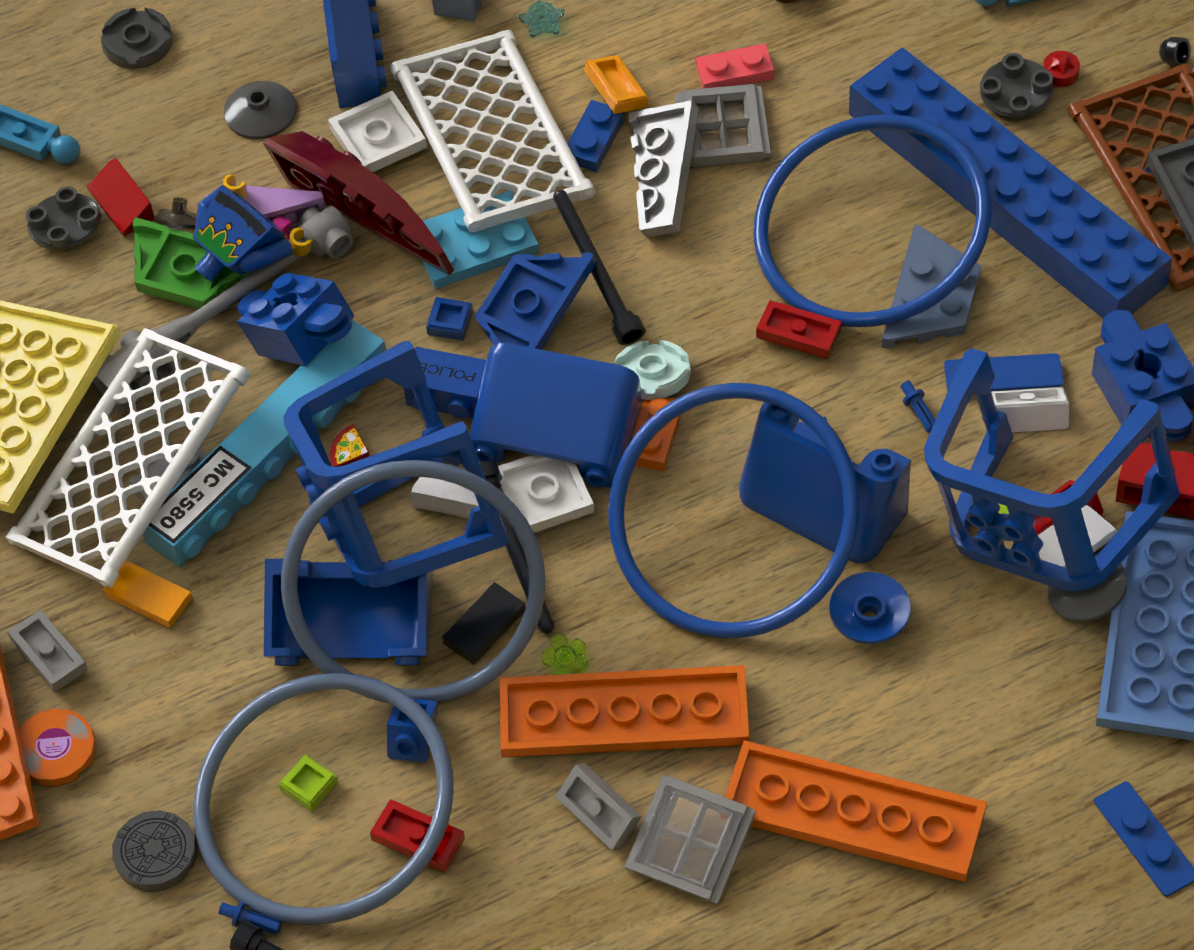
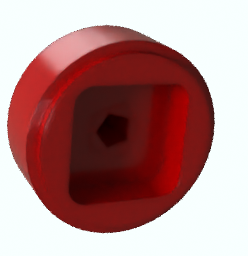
(1063, 67)

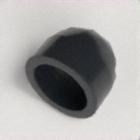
(1175, 51)

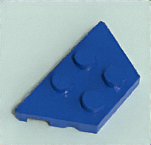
(532, 297)

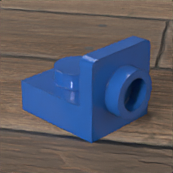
(404, 737)

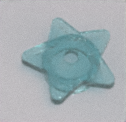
(540, 10)

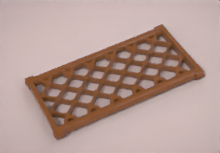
(1117, 98)

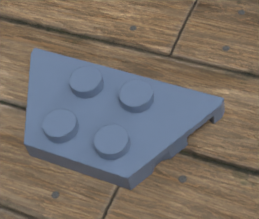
(924, 267)

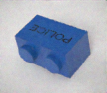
(451, 380)

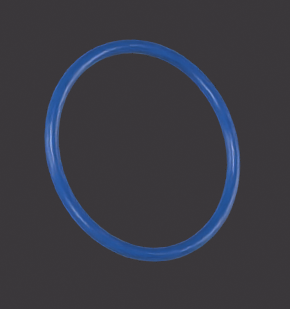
(848, 127)
(827, 578)

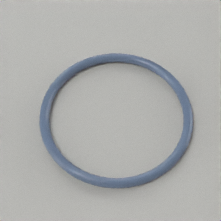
(434, 470)
(385, 892)

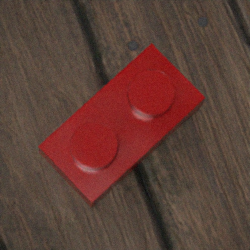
(798, 329)
(405, 829)

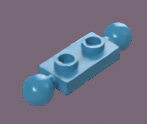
(35, 137)

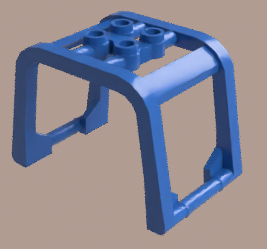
(438, 444)
(982, 492)

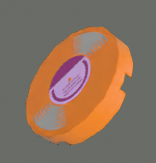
(57, 746)

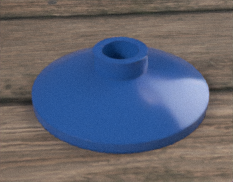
(873, 594)

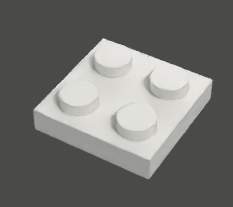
(378, 132)
(546, 490)

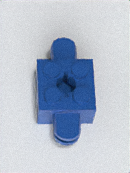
(294, 318)
(1145, 367)

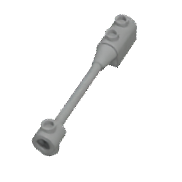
(328, 235)

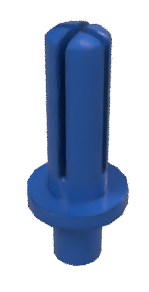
(915, 399)
(240, 914)

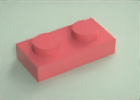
(735, 67)

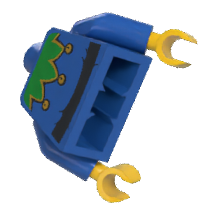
(239, 234)

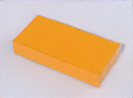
(616, 84)
(149, 594)

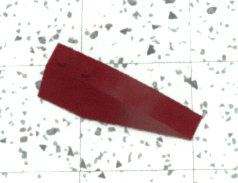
(355, 192)

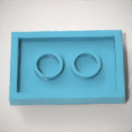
(480, 250)

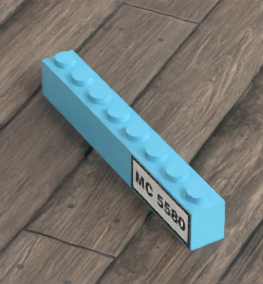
(251, 453)

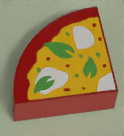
(347, 447)

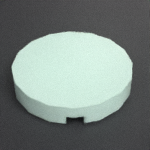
(660, 367)

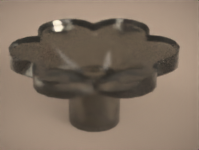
(178, 216)

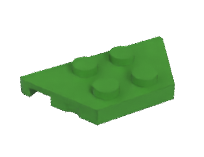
(167, 266)

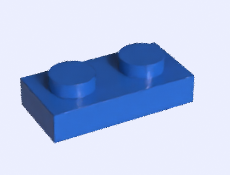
(595, 135)

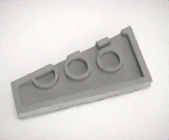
(663, 158)

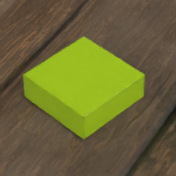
(308, 783)

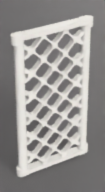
(449, 154)
(155, 487)

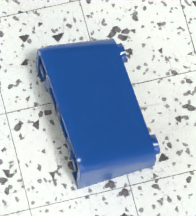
(556, 409)
(801, 488)
(348, 617)

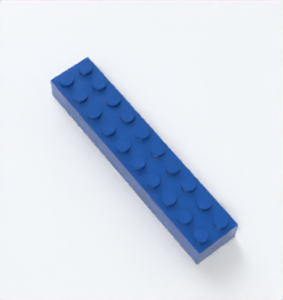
(1031, 199)

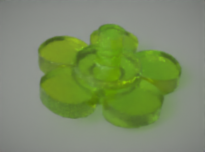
(565, 656)

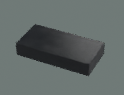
(484, 623)

